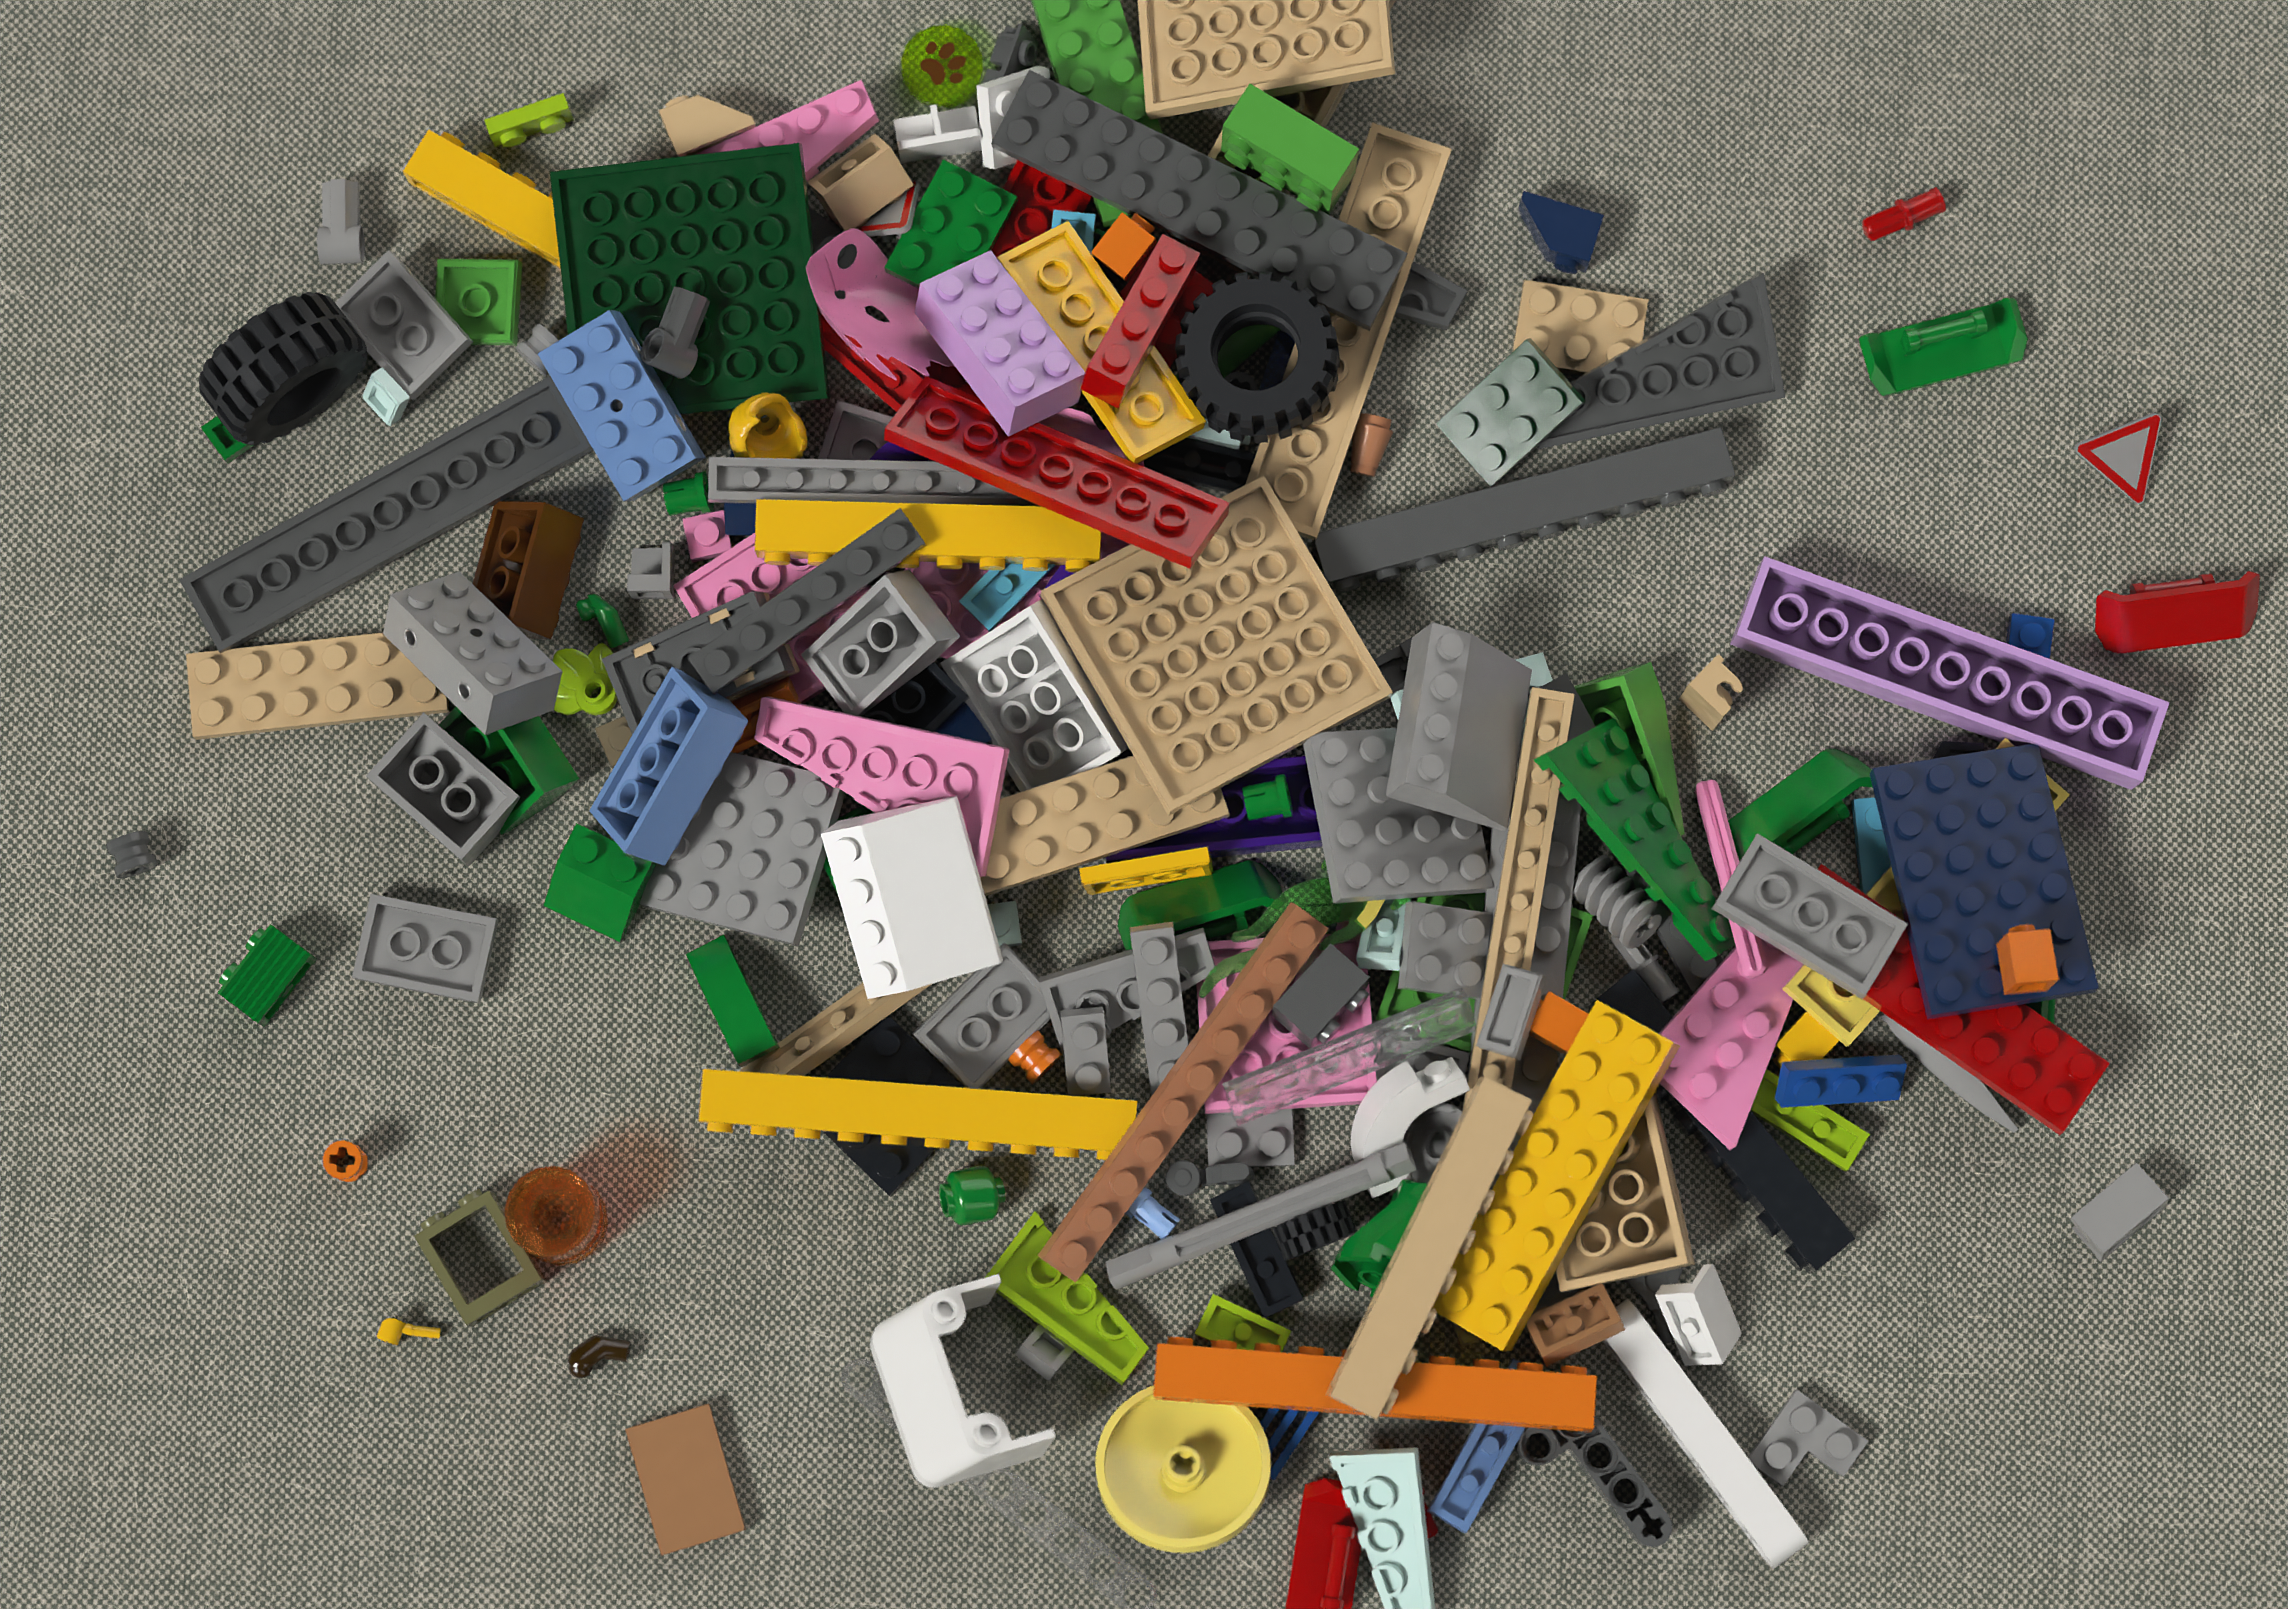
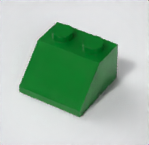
(598, 883)

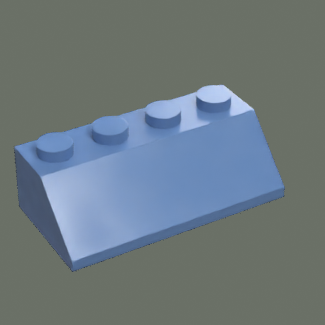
(668, 767)

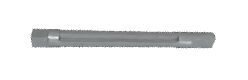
(1260, 1216)

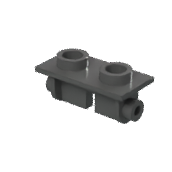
(1013, 51)

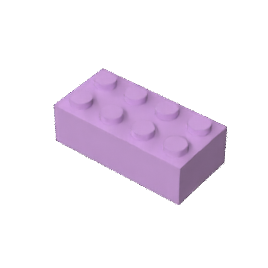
(999, 343)

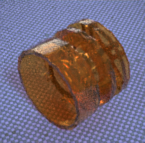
(541, 1197)

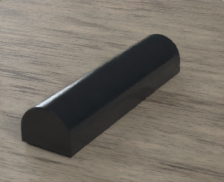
(1203, 464)

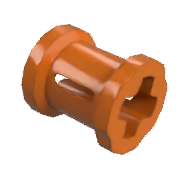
(338, 1150)

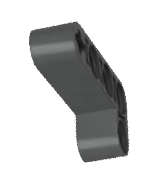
(1605, 1477)

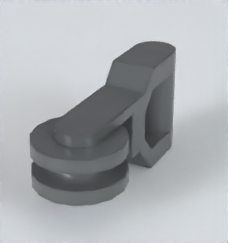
(1186, 1178)

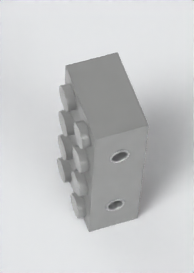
(472, 652)

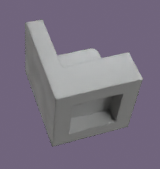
(652, 573)

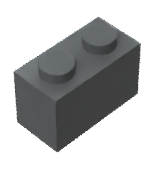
(1321, 997)

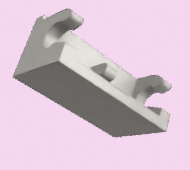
(2119, 1212)

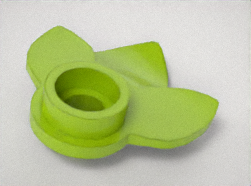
(580, 678)

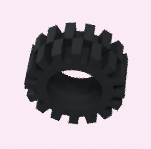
(1314, 1230)

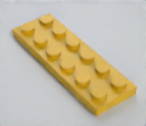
(1080, 307)

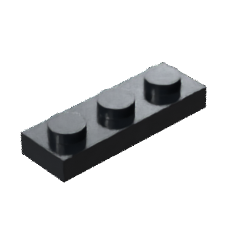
(1260, 1257)

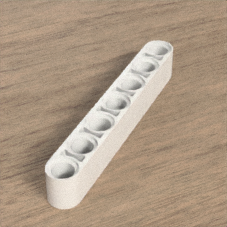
(1704, 1438)

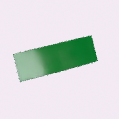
(732, 1001)

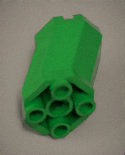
(1370, 1249)

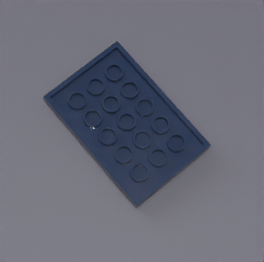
(1971, 859)

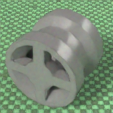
(529, 349)

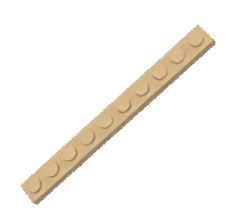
(1522, 865)

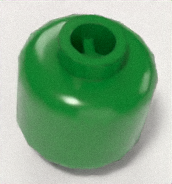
(971, 1195)

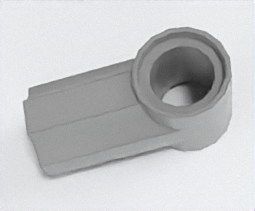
(341, 236)

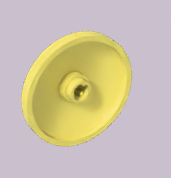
(1182, 1471)

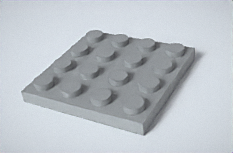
(1383, 844)
(750, 851)

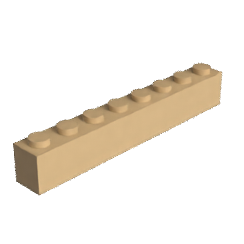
(1429, 1247)

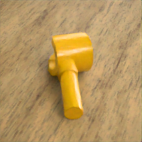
(392, 1330)

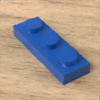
(1840, 1080)

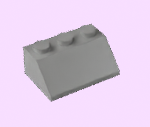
(444, 789)

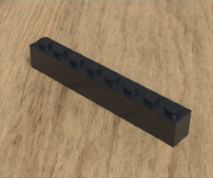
(1757, 1164)

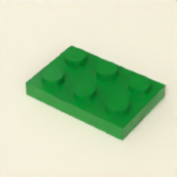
(951, 225)

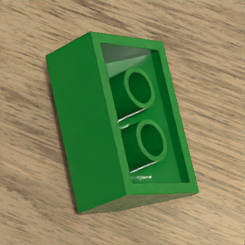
(522, 758)

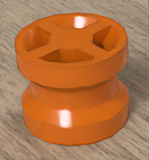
(1035, 1057)

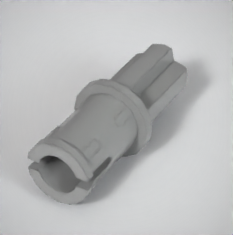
(1648, 969)

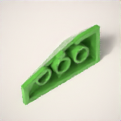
(1640, 711)

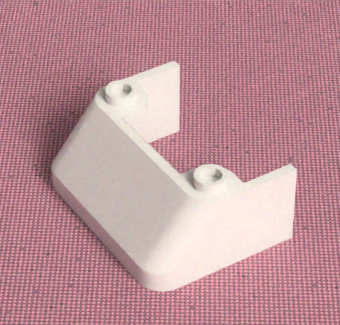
(924, 1398)

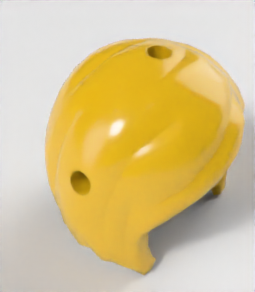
(775, 436)

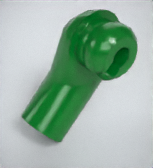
(607, 616)

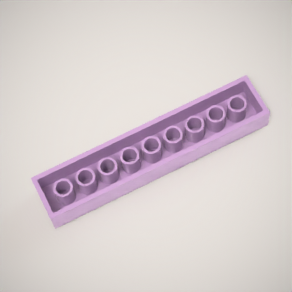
(1949, 673)

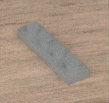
(1159, 998)

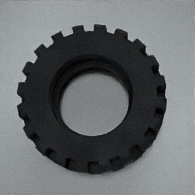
(1248, 304)
(282, 368)

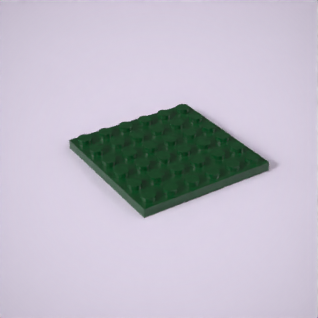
(714, 226)

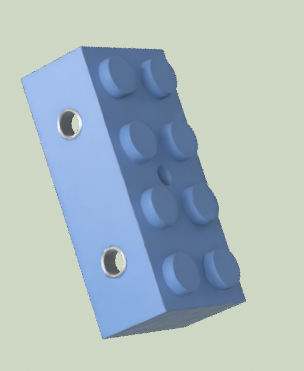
(621, 405)

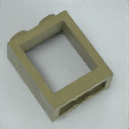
(498, 1297)

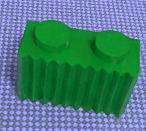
(265, 974)

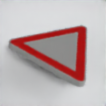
(894, 218)
(2124, 455)

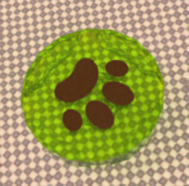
(942, 66)

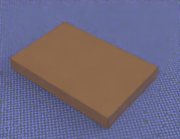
(685, 1479)

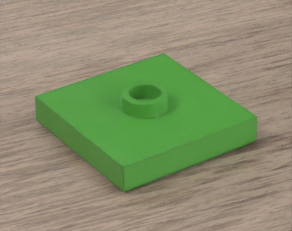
(482, 297)

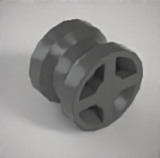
(131, 854)

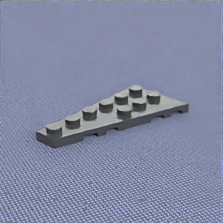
(1694, 367)

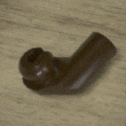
(593, 1350)

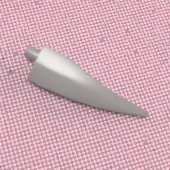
(1952, 1075)

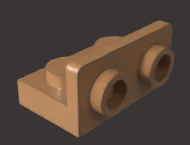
(1574, 1324)

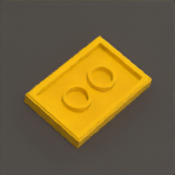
(1146, 871)

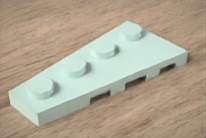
(1389, 1511)

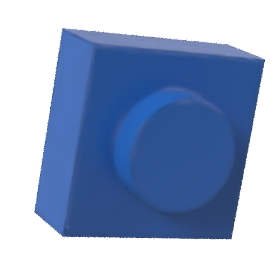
(2031, 633)

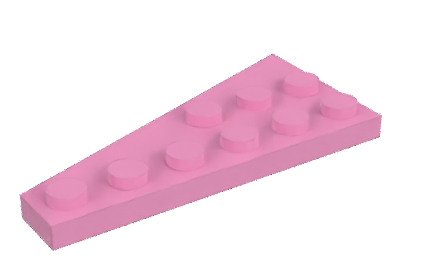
(820, 126)
(890, 763)
(1728, 1041)

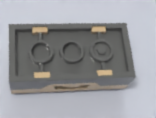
(642, 667)

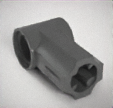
(672, 343)

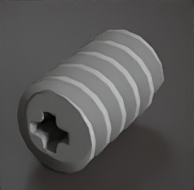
(1615, 904)

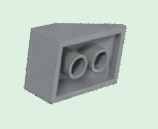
(880, 643)

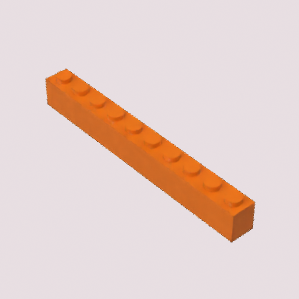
(1427, 1392)

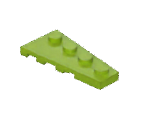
(1066, 1308)

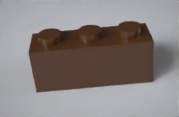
(528, 563)

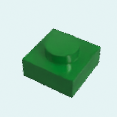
(223, 440)

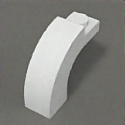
(1394, 1105)

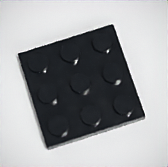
(892, 1057)

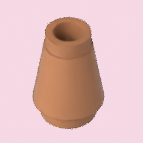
(1369, 443)

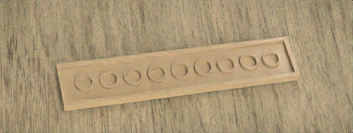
(1391, 202)

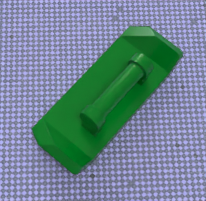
(1945, 348)
(1802, 803)
(1201, 900)

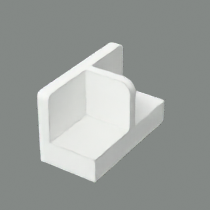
(937, 134)
(1700, 1318)

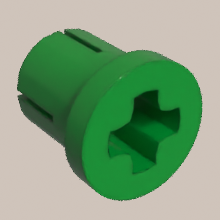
(688, 495)
(1268, 799)

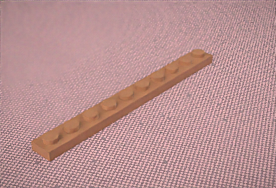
(1183, 1092)

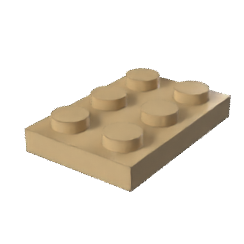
(1578, 325)

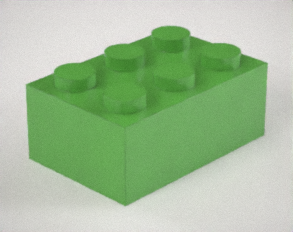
(1288, 150)

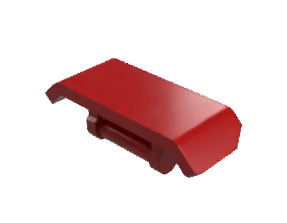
(2176, 613)
(1324, 1550)

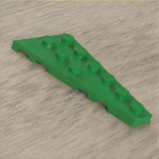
(1638, 829)

